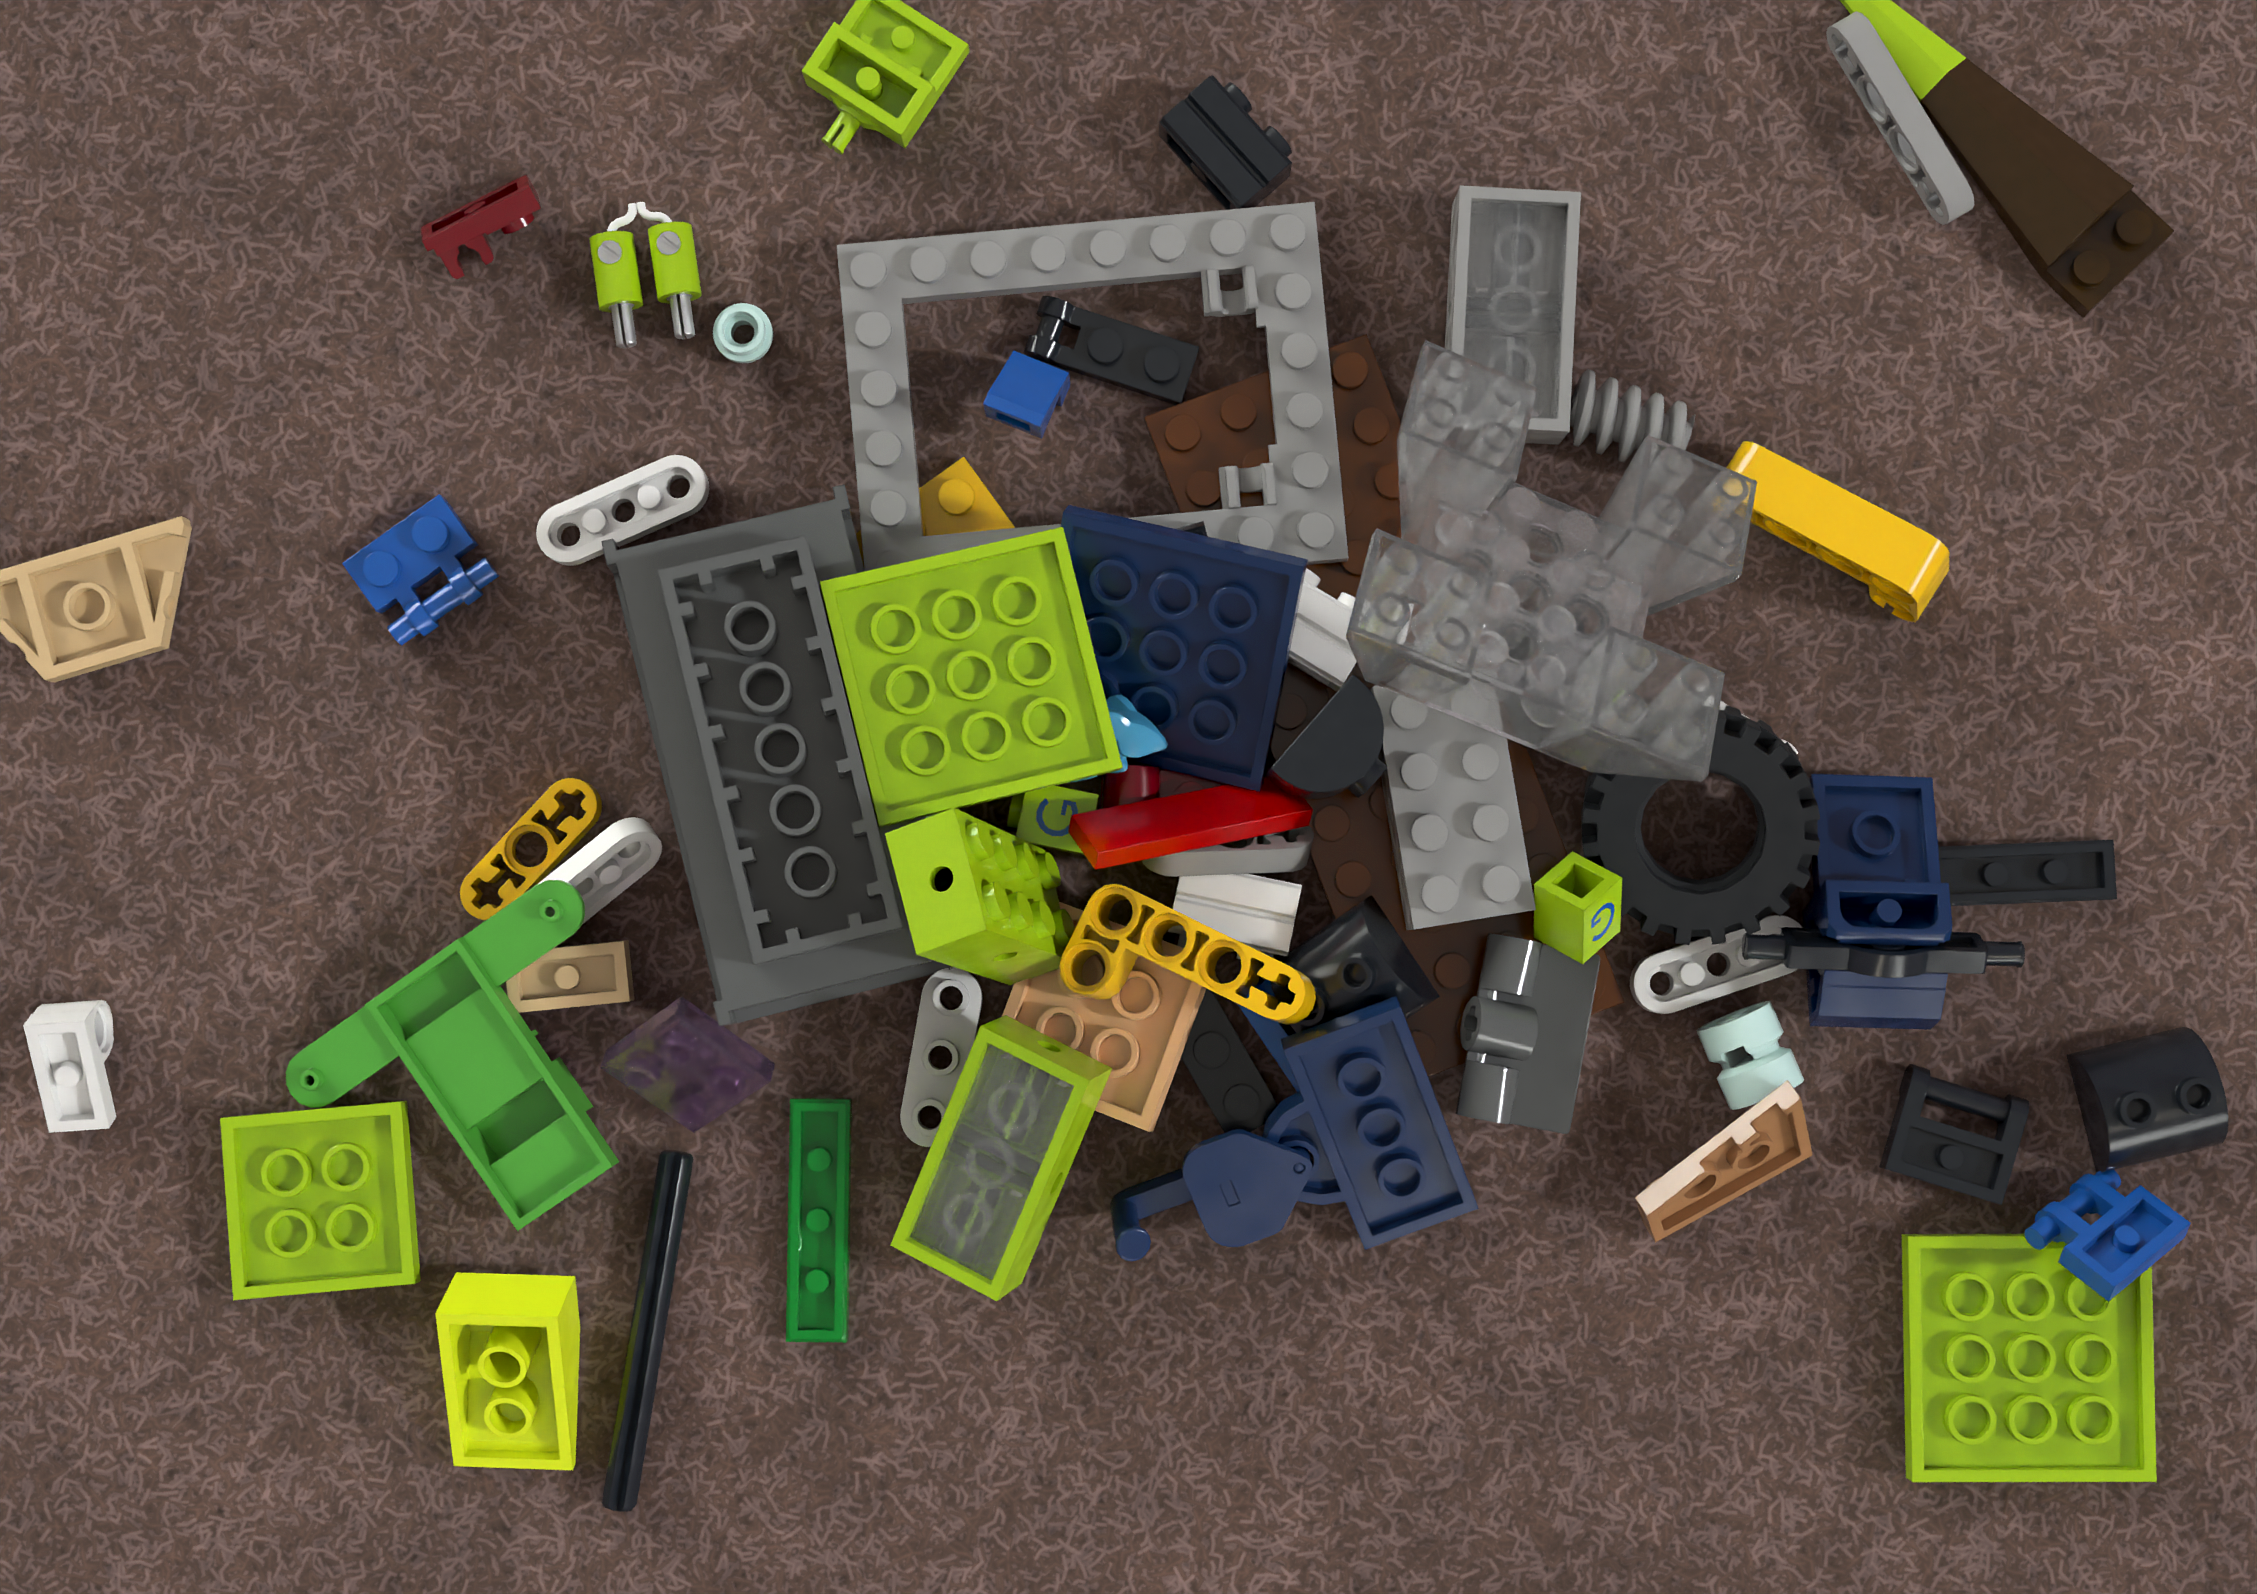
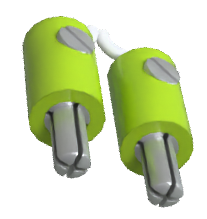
(673, 270)

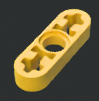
(506, 847)

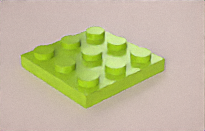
(320, 1200)

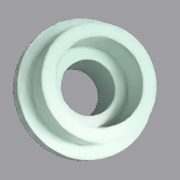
(738, 315)

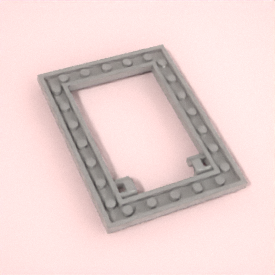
(1281, 283)

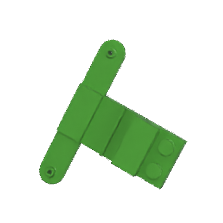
(477, 1058)

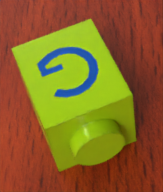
(1045, 816)
(1577, 907)

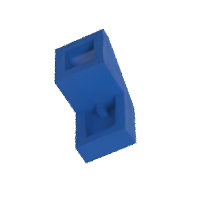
(1026, 394)

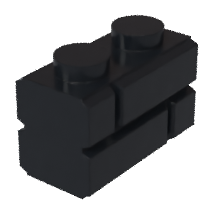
(1226, 145)

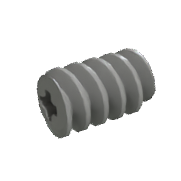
(1624, 417)

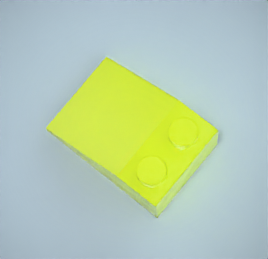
(511, 1369)

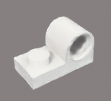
(68, 1059)

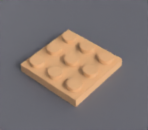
(1132, 1032)

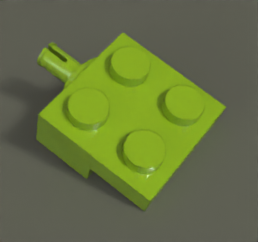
(883, 70)

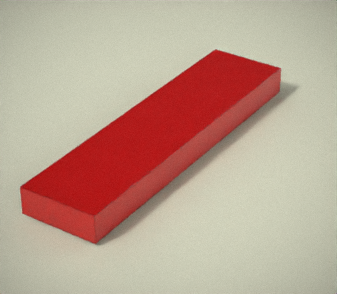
(1185, 822)

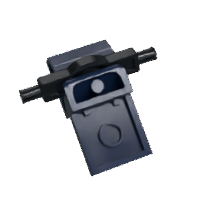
(1879, 915)

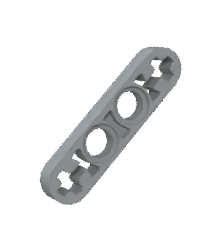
(1900, 118)

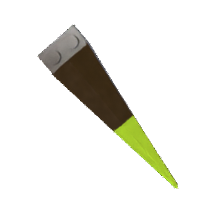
(2051, 193)

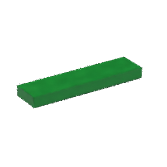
(818, 1220)

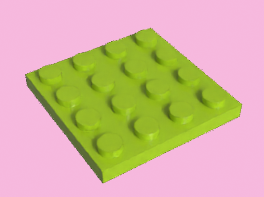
(970, 676)
(2022, 1366)

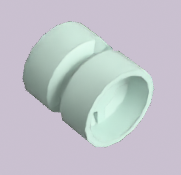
(1749, 1077)

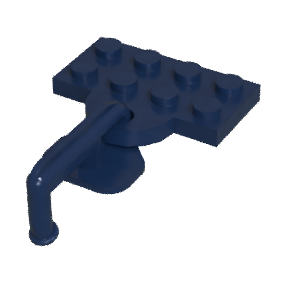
(1370, 1137)

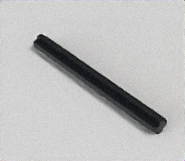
(647, 1330)

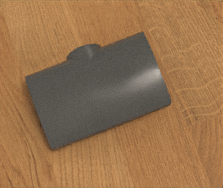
(1526, 1035)

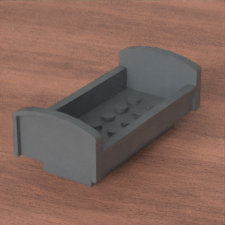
(766, 759)

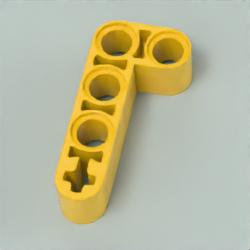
(1844, 531)
(1195, 962)

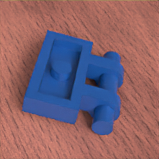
(410, 556)
(2116, 1246)

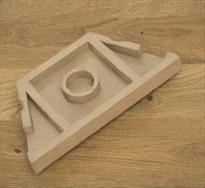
(96, 600)

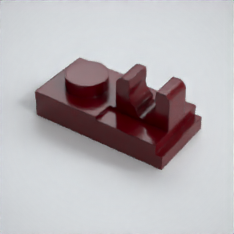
(504, 209)

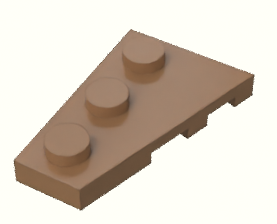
(1735, 1160)

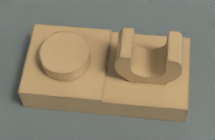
(574, 978)

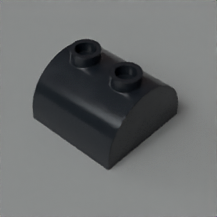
(1335, 748)
(1355, 966)
(2149, 1098)

